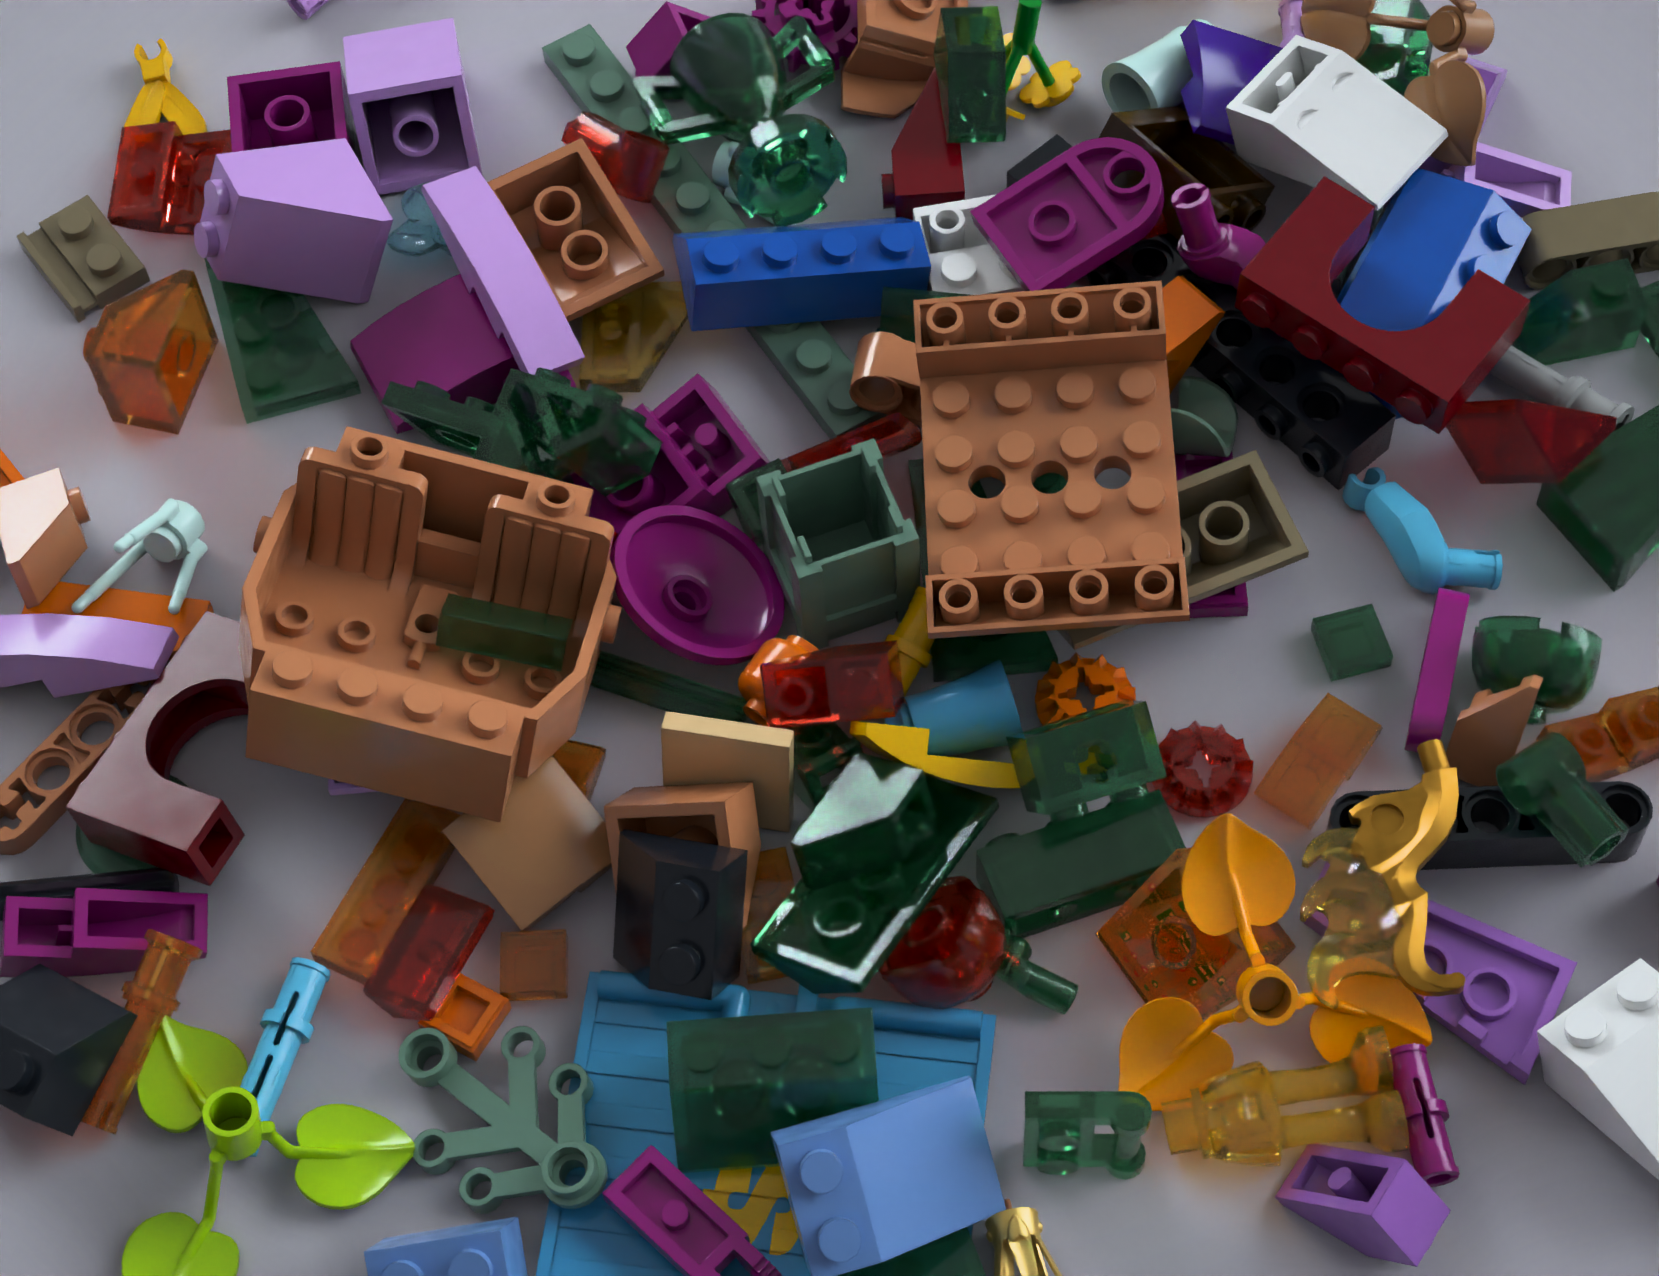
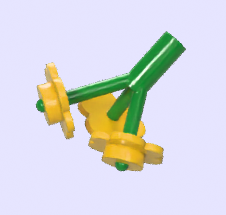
(1047, 85)

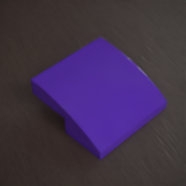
(1221, 69)

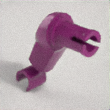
(1210, 247)

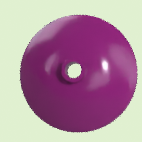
(696, 585)

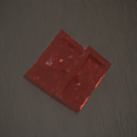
(163, 177)
(892, 434)

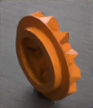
(1062, 681)

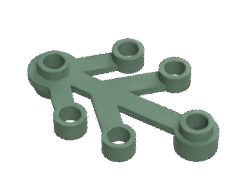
(511, 1126)

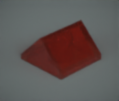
(1526, 439)

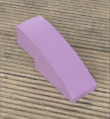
(1518, 180)

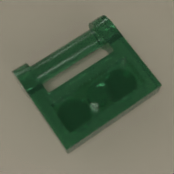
(1062, 1127)

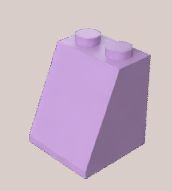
(410, 104)
(294, 221)

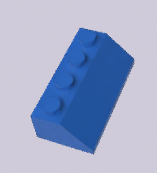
(1428, 250)
(798, 271)

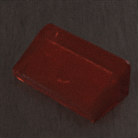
(427, 953)

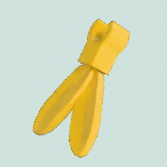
(161, 97)

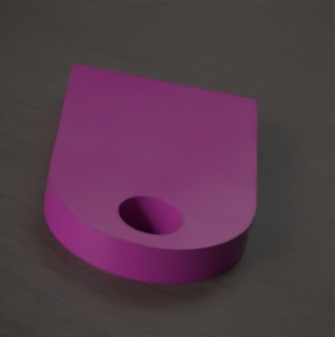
(1071, 213)

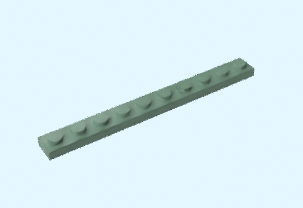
(692, 203)

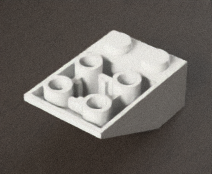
(1332, 118)

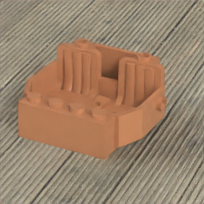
(351, 607)

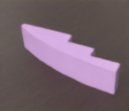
(502, 272)
(81, 651)

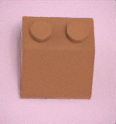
(697, 812)

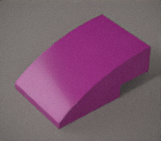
(435, 340)
(698, 456)

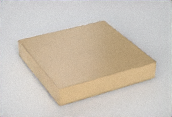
(733, 752)

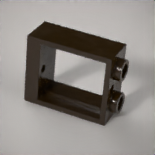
(1188, 158)

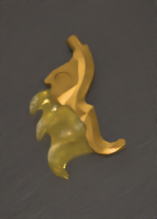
(1372, 888)

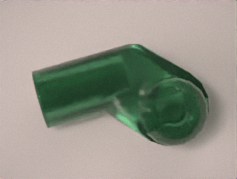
(1033, 979)

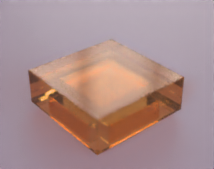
(534, 965)

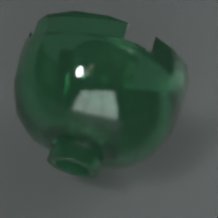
(1515, 648)

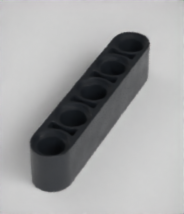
(1521, 837)

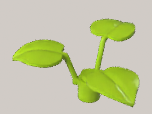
(197, 1076)

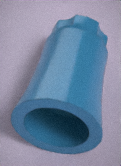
(964, 713)

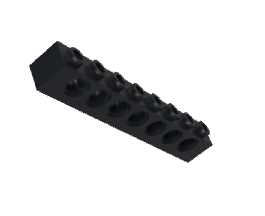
(1355, 424)

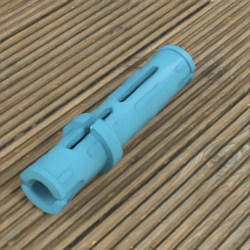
(284, 1032)

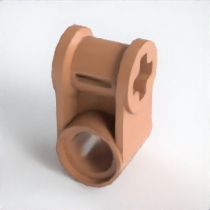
(887, 376)

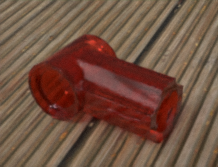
(625, 156)

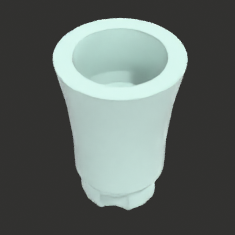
(1149, 76)

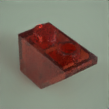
(834, 685)

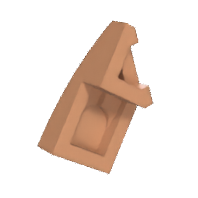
(1491, 731)

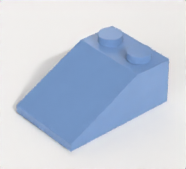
(888, 1176)

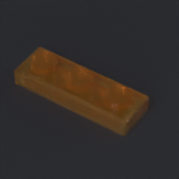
(385, 889)

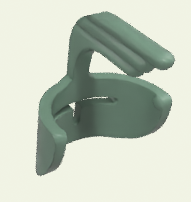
(1204, 419)

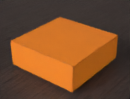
(469, 1016)

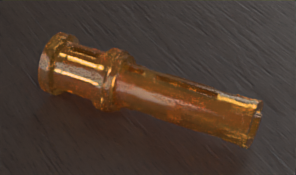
(151, 998)

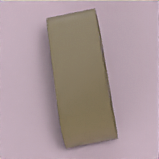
(1591, 236)

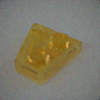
(631, 336)

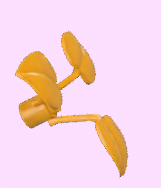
(1230, 883)

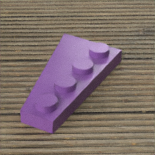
(1507, 988)

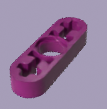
(1437, 668)

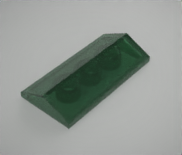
(847, 930)

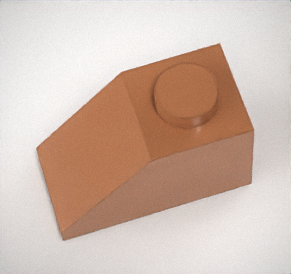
(41, 532)

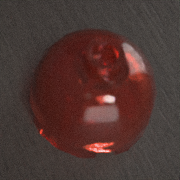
(949, 949)

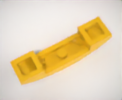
(910, 748)

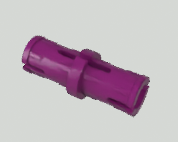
(1424, 1115)

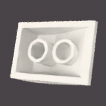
(1607, 1060)

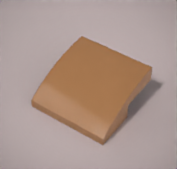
(541, 848)

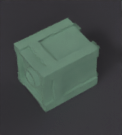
(839, 544)

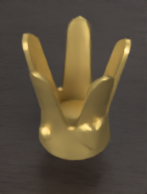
(1017, 1235)

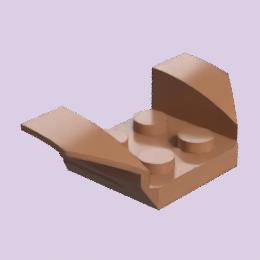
(891, 55)

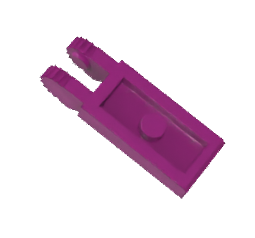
(681, 1219)

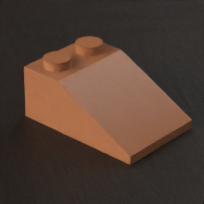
(577, 229)

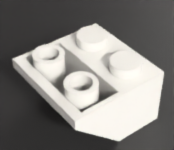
(960, 253)

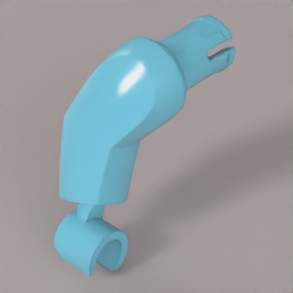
(1416, 539)

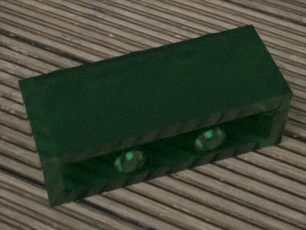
(1076, 864)

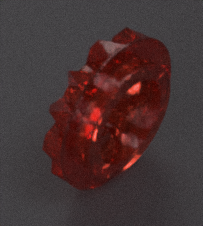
(1227, 783)

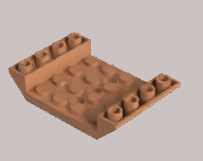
(1036, 390)

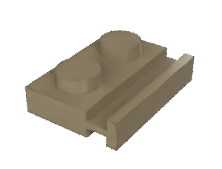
(83, 258)

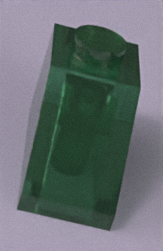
(1584, 314)

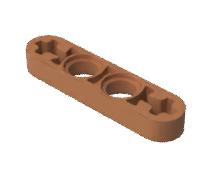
(64, 749)

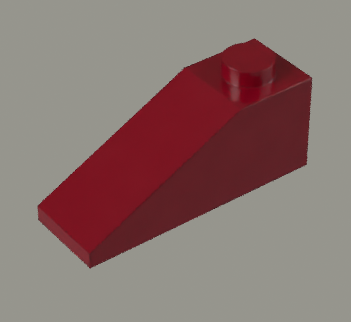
(923, 163)

